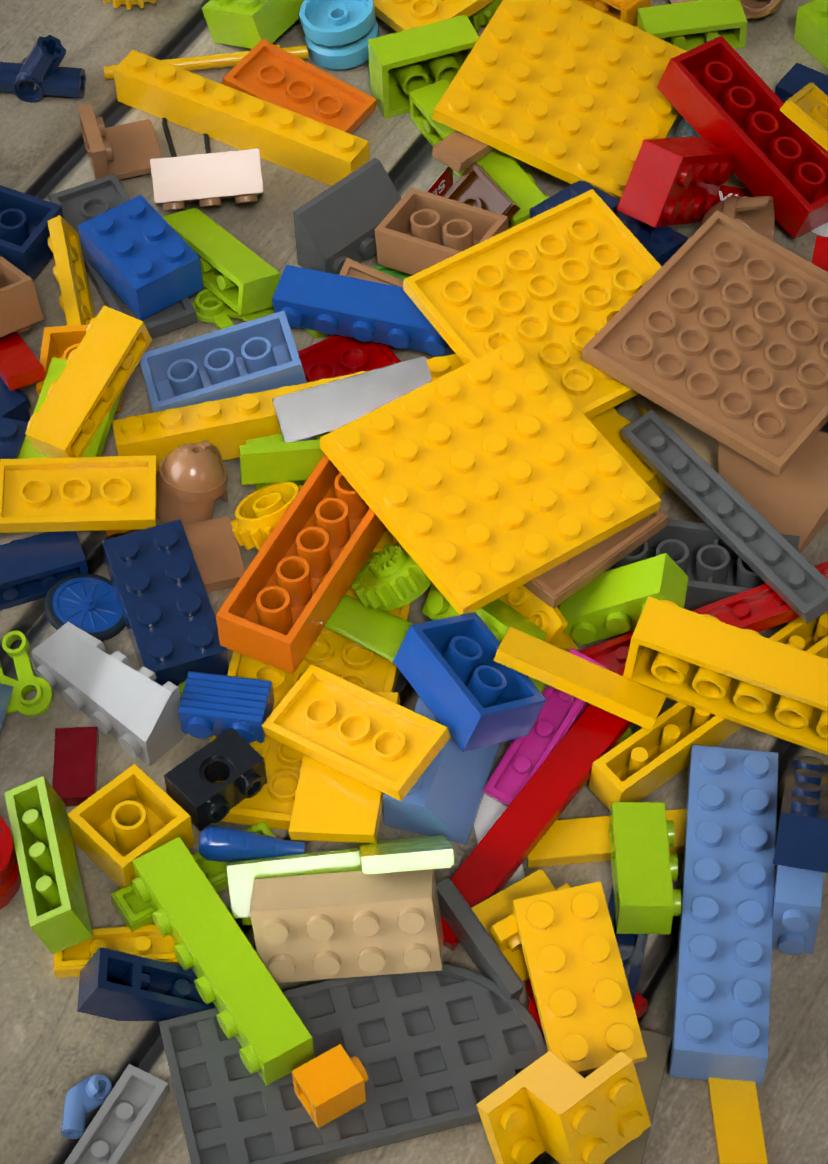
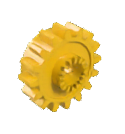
(261, 512)

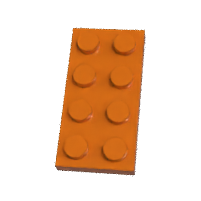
(300, 87)

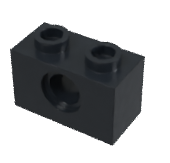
(225, 760)

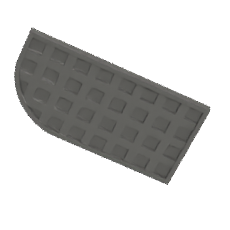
(424, 1038)

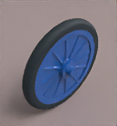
(87, 603)

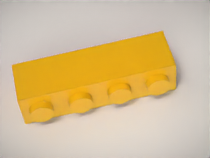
(88, 384)

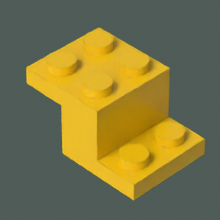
(564, 1113)

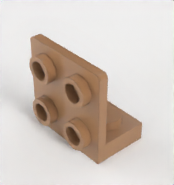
(118, 148)

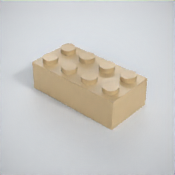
(347, 924)

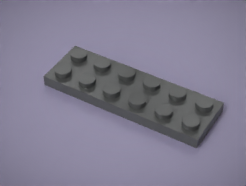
(91, 200)

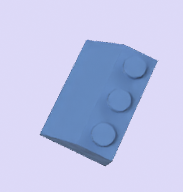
(446, 793)

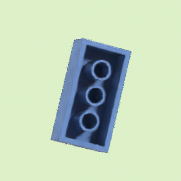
(223, 364)

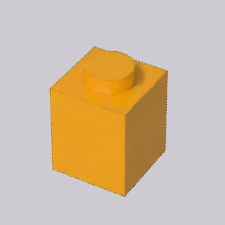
(330, 1085)

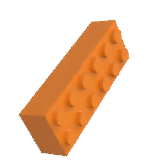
(300, 572)

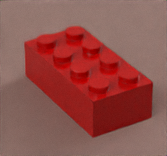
(675, 181)

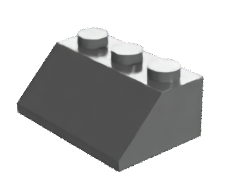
(344, 219)

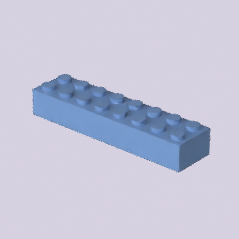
(725, 916)

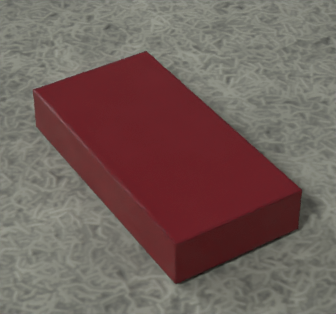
(75, 764)

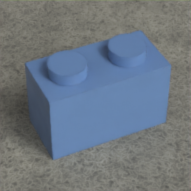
(796, 909)

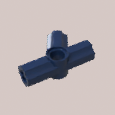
(41, 74)

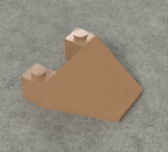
(793, 501)

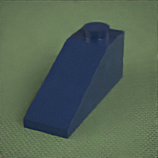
(137, 988)

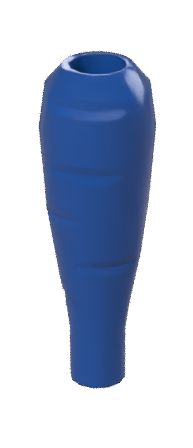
(233, 844)

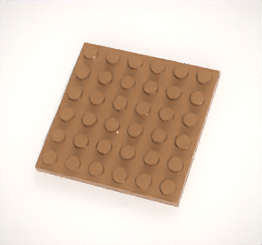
(728, 342)

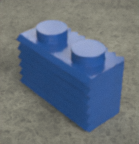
(221, 701)

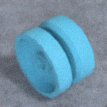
(338, 31)

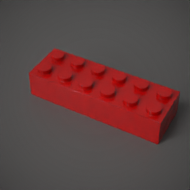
(742, 114)

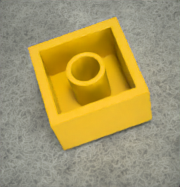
(126, 822)

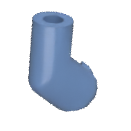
(81, 1101)

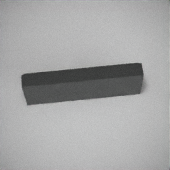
(477, 940)

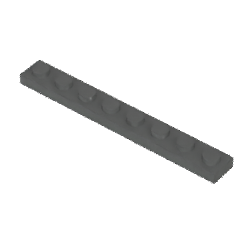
(729, 515)

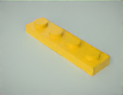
(70, 272)

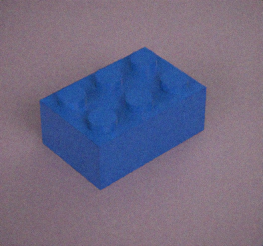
(141, 257)
(462, 684)

